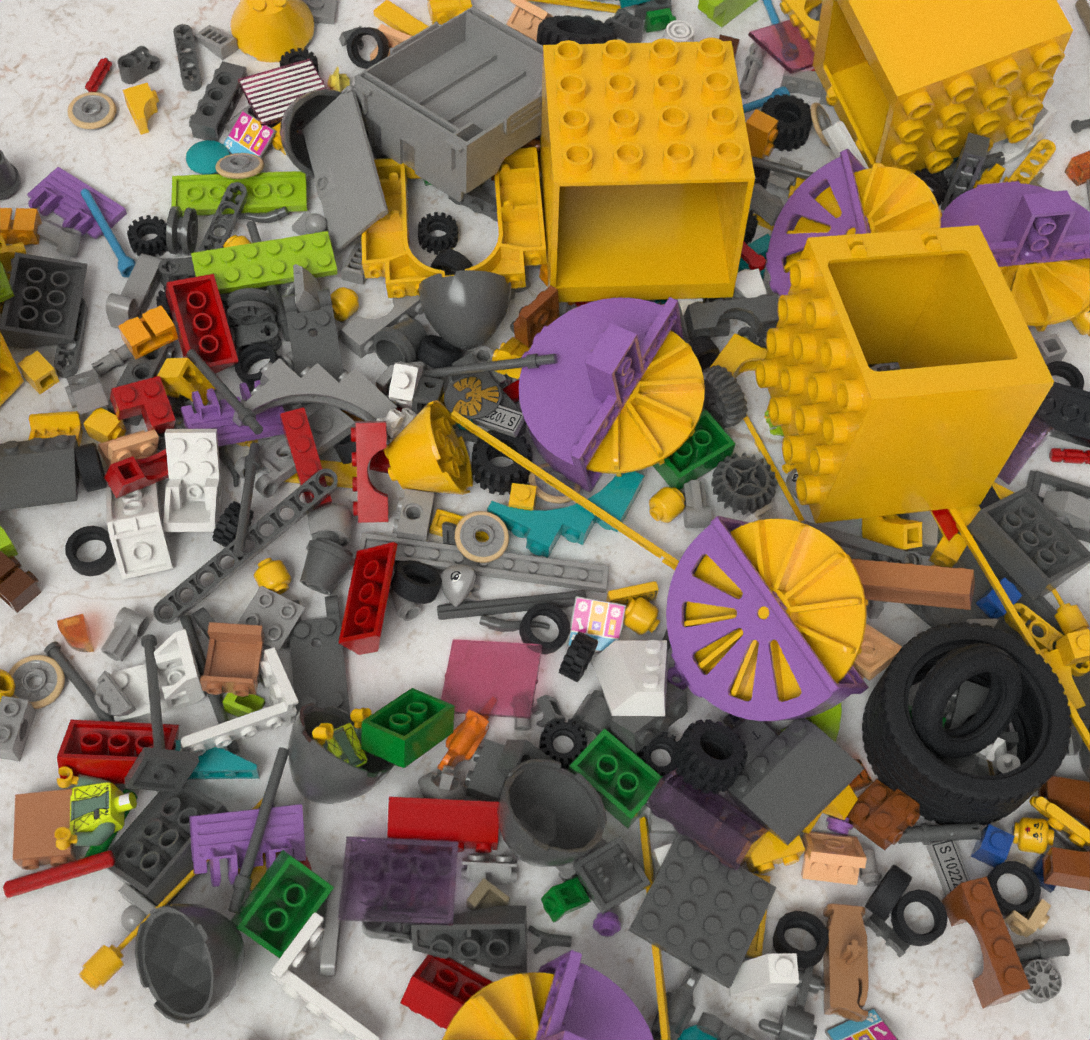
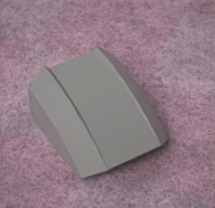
(306, 290)

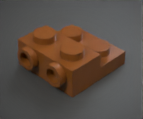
(537, 315)
(883, 814)

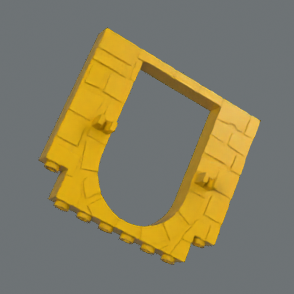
(519, 227)

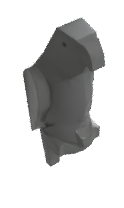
(679, 1006)

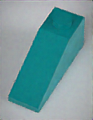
(222, 764)

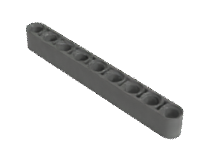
(253, 533)

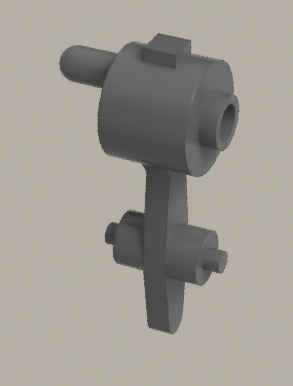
(794, 1021)

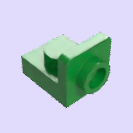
(658, 20)
(564, 899)

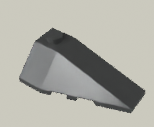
(482, 937)

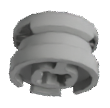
(1041, 981)

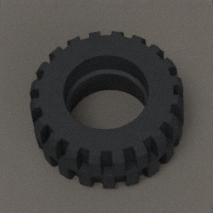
(574, 28)

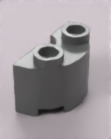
(593, 713)

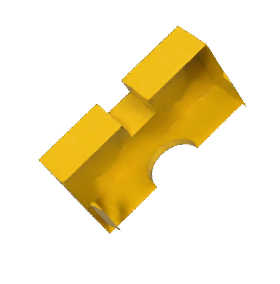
(992, 176)

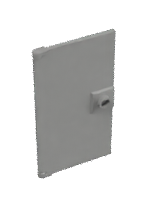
(344, 170)

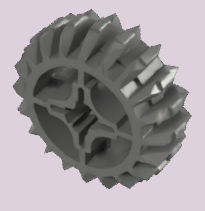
(723, 397)
(739, 471)

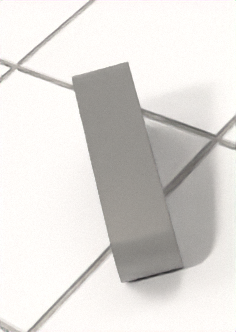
(136, 293)

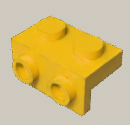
(55, 424)

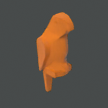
(465, 739)

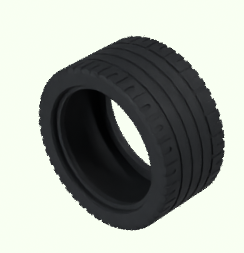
(940, 790)

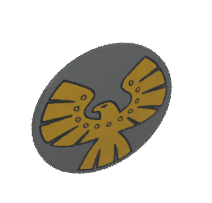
(473, 396)

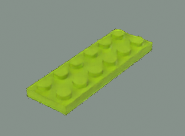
(264, 191)
(266, 261)

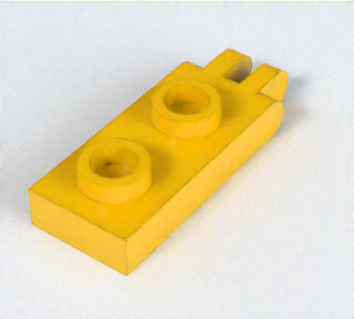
(1062, 821)

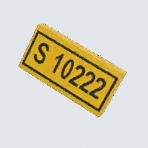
(624, 595)

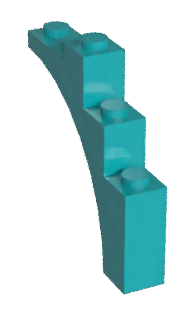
(573, 522)

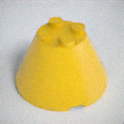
(271, 27)
(430, 454)

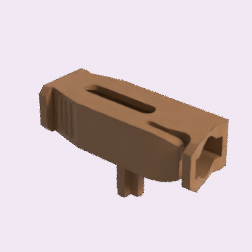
(845, 962)

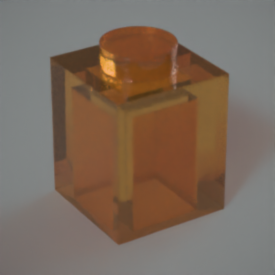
(1079, 168)

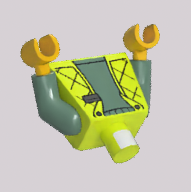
(345, 740)
(95, 810)

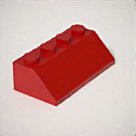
(201, 321)
(368, 598)
(108, 747)
(461, 821)
(441, 989)

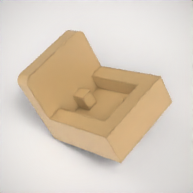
(1025, 926)

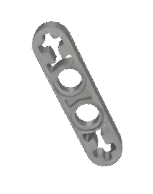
(332, 925)

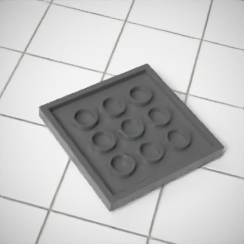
(702, 910)

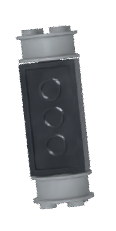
(1068, 412)

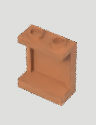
(233, 659)
(35, 824)

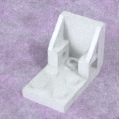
(1040, 127)
(194, 481)
(137, 532)
(176, 677)

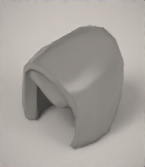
(331, 523)

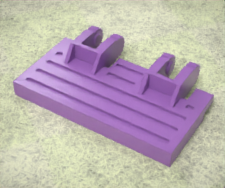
(62, 194)
(222, 419)
(229, 834)

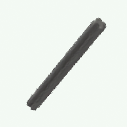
(506, 605)

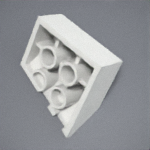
(634, 677)

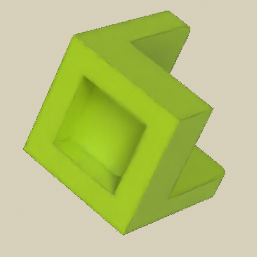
(241, 705)

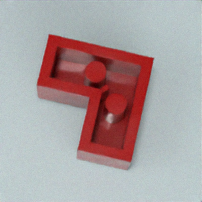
(144, 398)

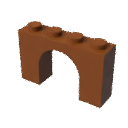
(1061, 865)
(1002, 972)

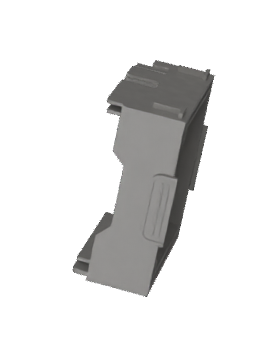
(454, 100)

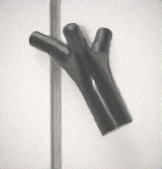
(549, 940)

